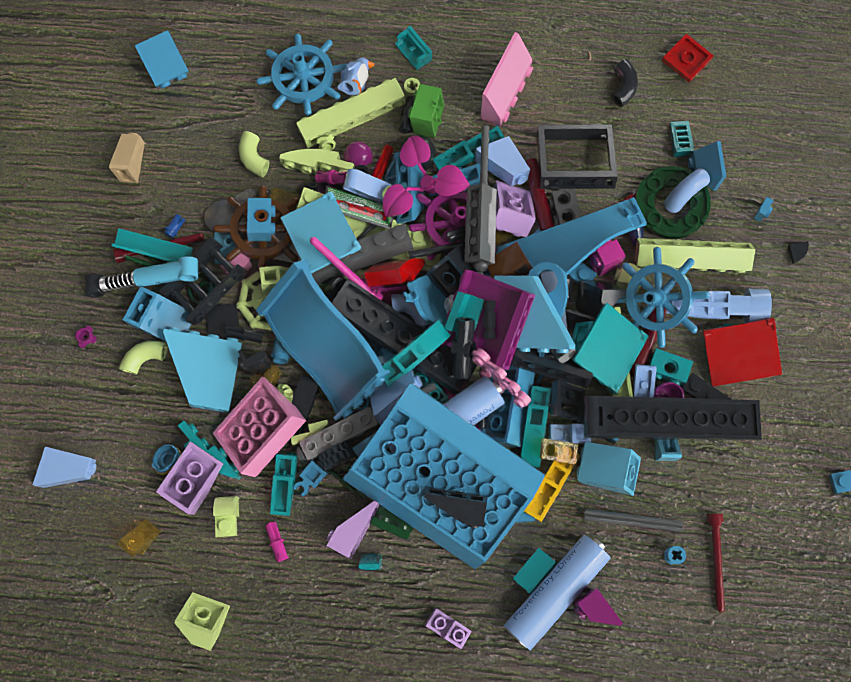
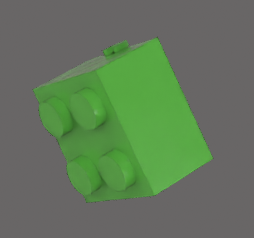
(426, 110)

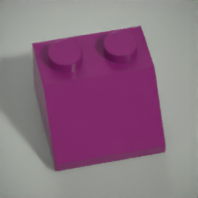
(595, 608)

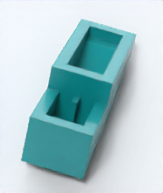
(283, 483)

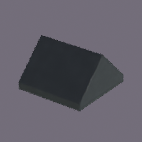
(595, 293)

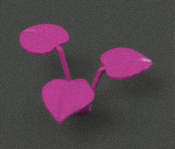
(413, 153)

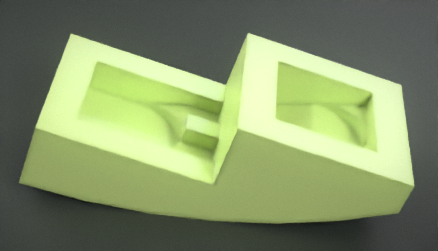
(313, 428)

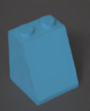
(162, 59)

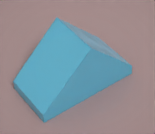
(667, 450)

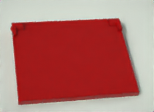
(742, 352)

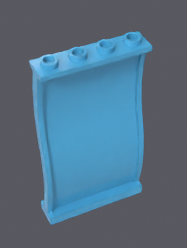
(322, 340)

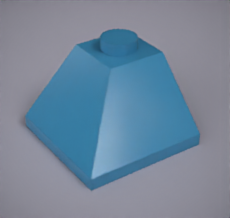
(712, 161)

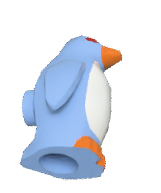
(355, 76)

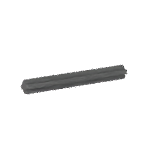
(632, 520)

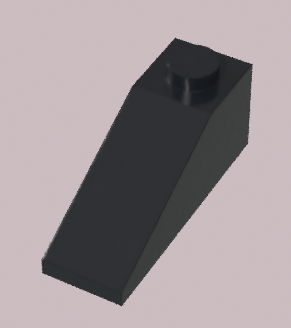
(464, 507)

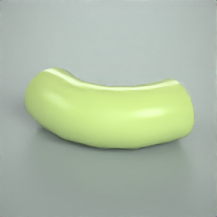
(249, 155)
(142, 352)

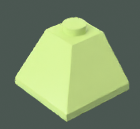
(202, 620)

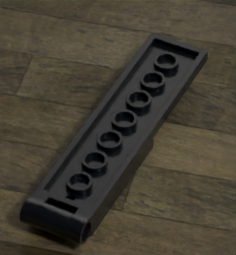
(671, 418)

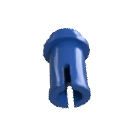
(174, 226)

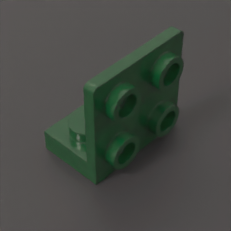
(391, 523)

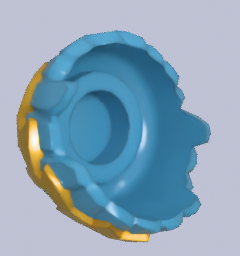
(165, 458)

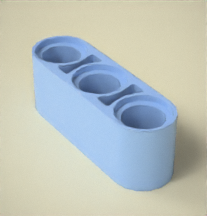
(365, 185)

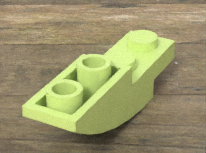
(310, 160)

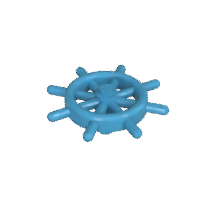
(302, 74)
(659, 296)

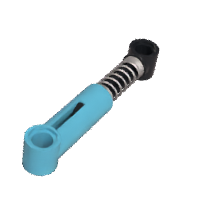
(184, 269)

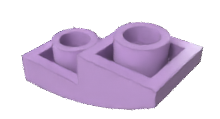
(448, 628)

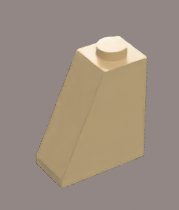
(128, 158)

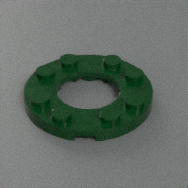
(671, 229)

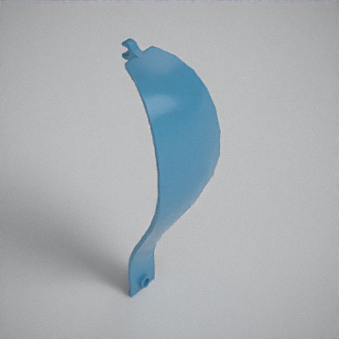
(562, 244)

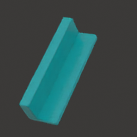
(151, 246)

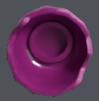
(358, 154)
(669, 390)

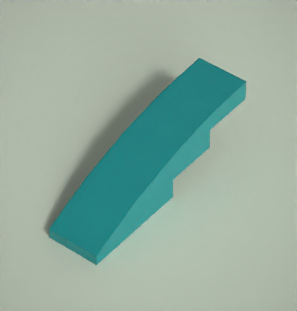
(464, 152)

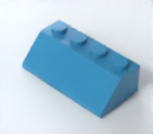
(508, 422)

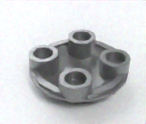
(219, 214)

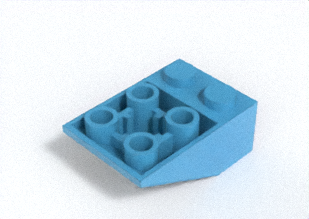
(154, 313)

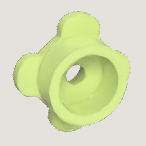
(326, 142)

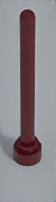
(120, 254)
(715, 521)

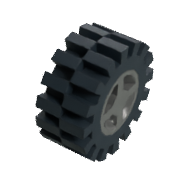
(336, 455)

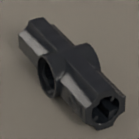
(463, 347)

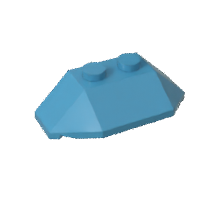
(407, 177)

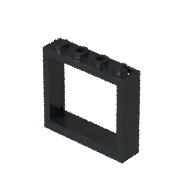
(576, 179)

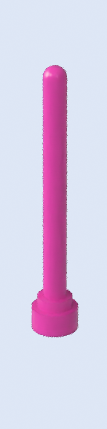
(342, 267)

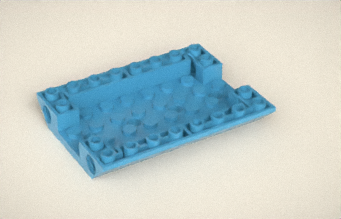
(457, 460)

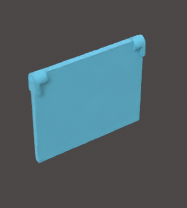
(325, 222)

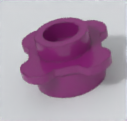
(83, 332)

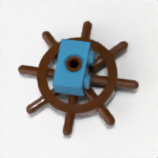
(260, 227)

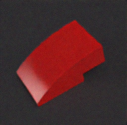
(393, 272)

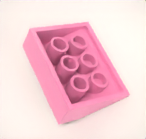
(506, 82)
(258, 428)

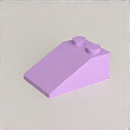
(514, 209)
(190, 479)
(351, 532)

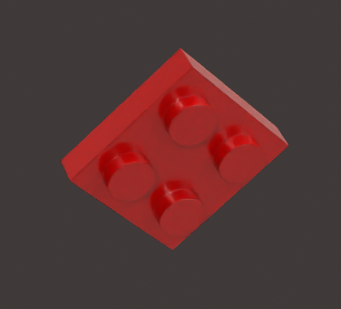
(687, 58)

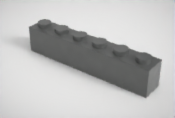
(373, 250)

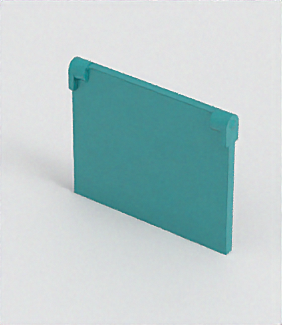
(610, 348)

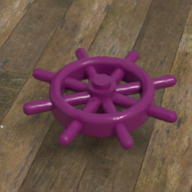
(452, 221)

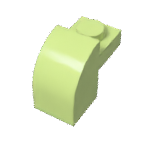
(226, 513)

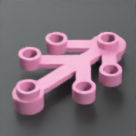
(490, 370)

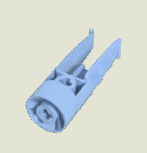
(753, 306)

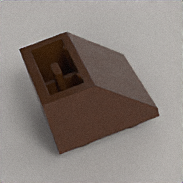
(510, 262)

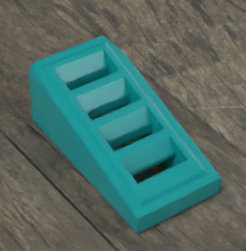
(681, 151)
(370, 561)

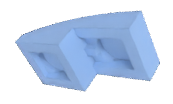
(568, 433)

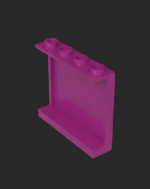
(511, 315)

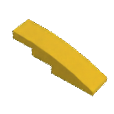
(549, 489)

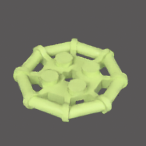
(257, 299)

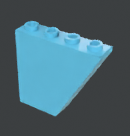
(543, 325)
(204, 367)

